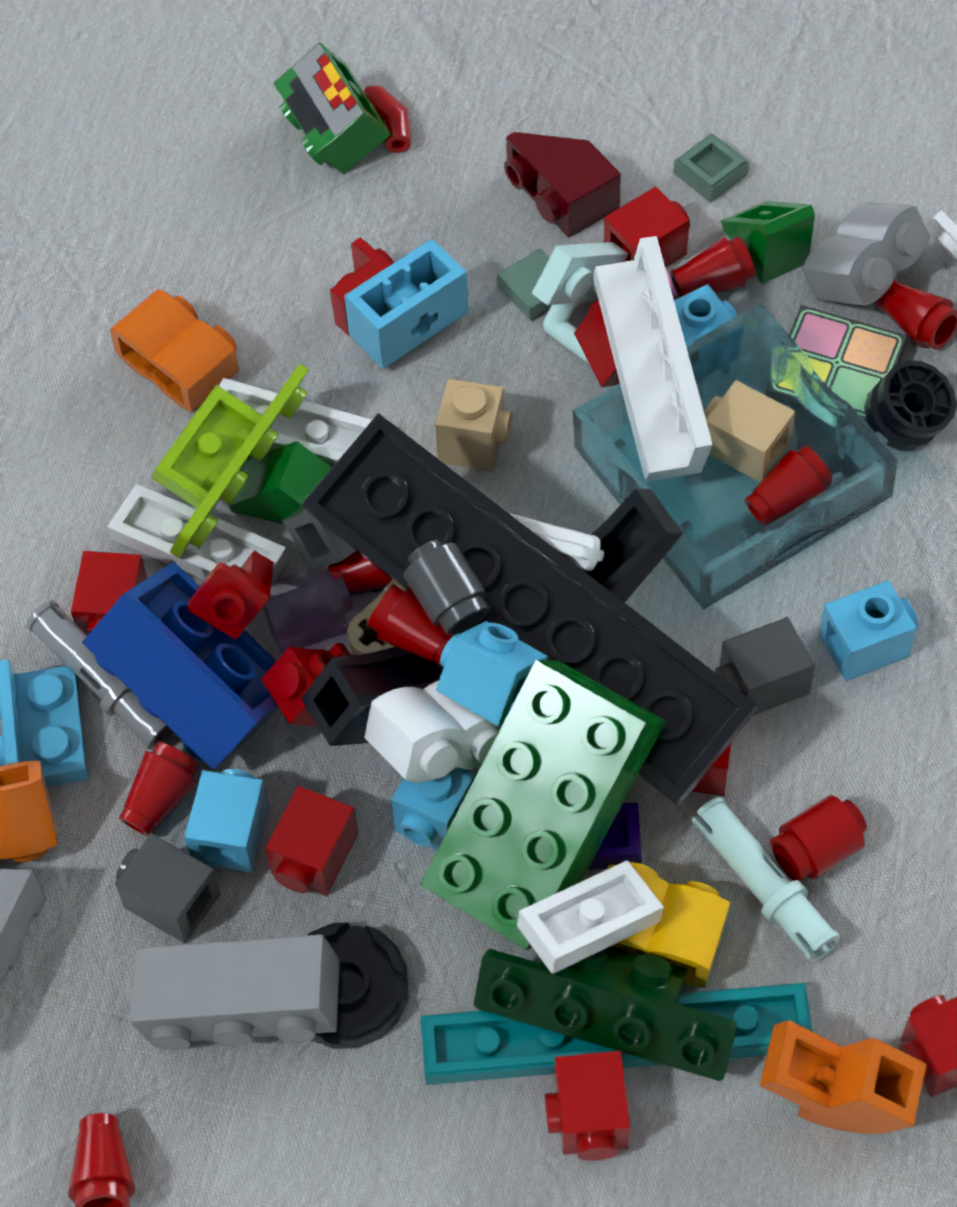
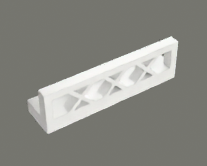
(653, 364)

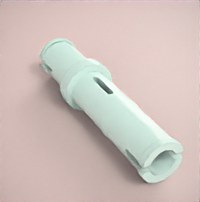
(781, 898)

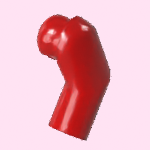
(393, 115)

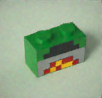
(330, 110)

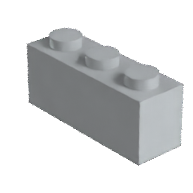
(235, 991)

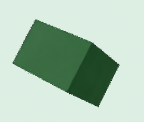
(775, 236)
(279, 483)

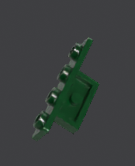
(612, 1002)

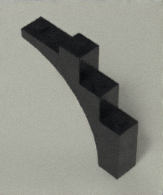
(342, 694)

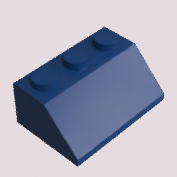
(184, 667)

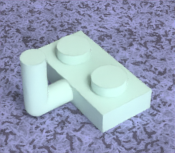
(568, 281)

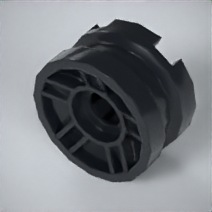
(927, 406)

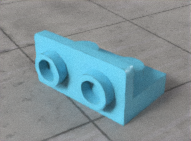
(43, 722)

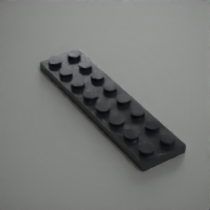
(397, 496)

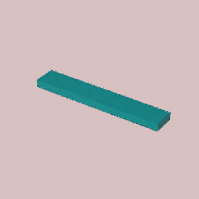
(496, 1047)

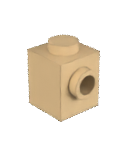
(472, 424)
(749, 430)

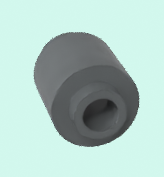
(446, 587)

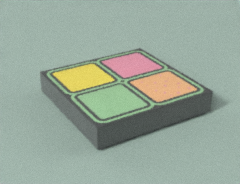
(844, 354)

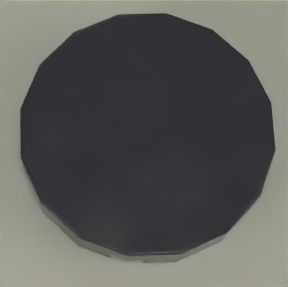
(369, 986)

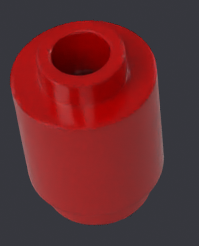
(819, 838)

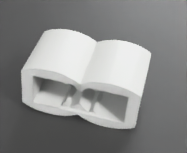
(427, 733)

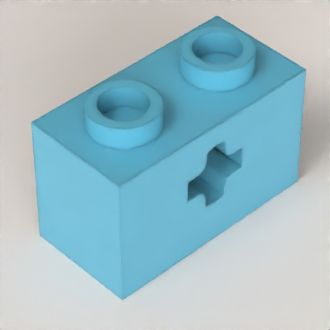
(407, 303)

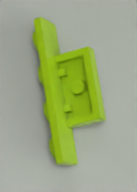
(213, 450)

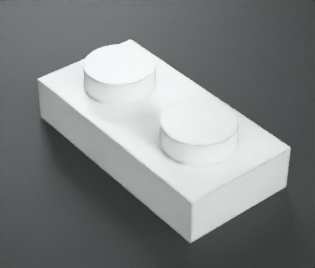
(589, 916)

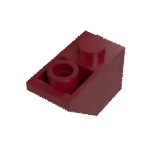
(564, 178)

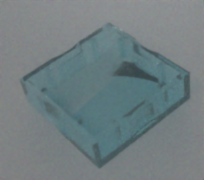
(720, 537)

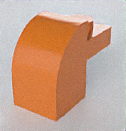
(846, 1087)

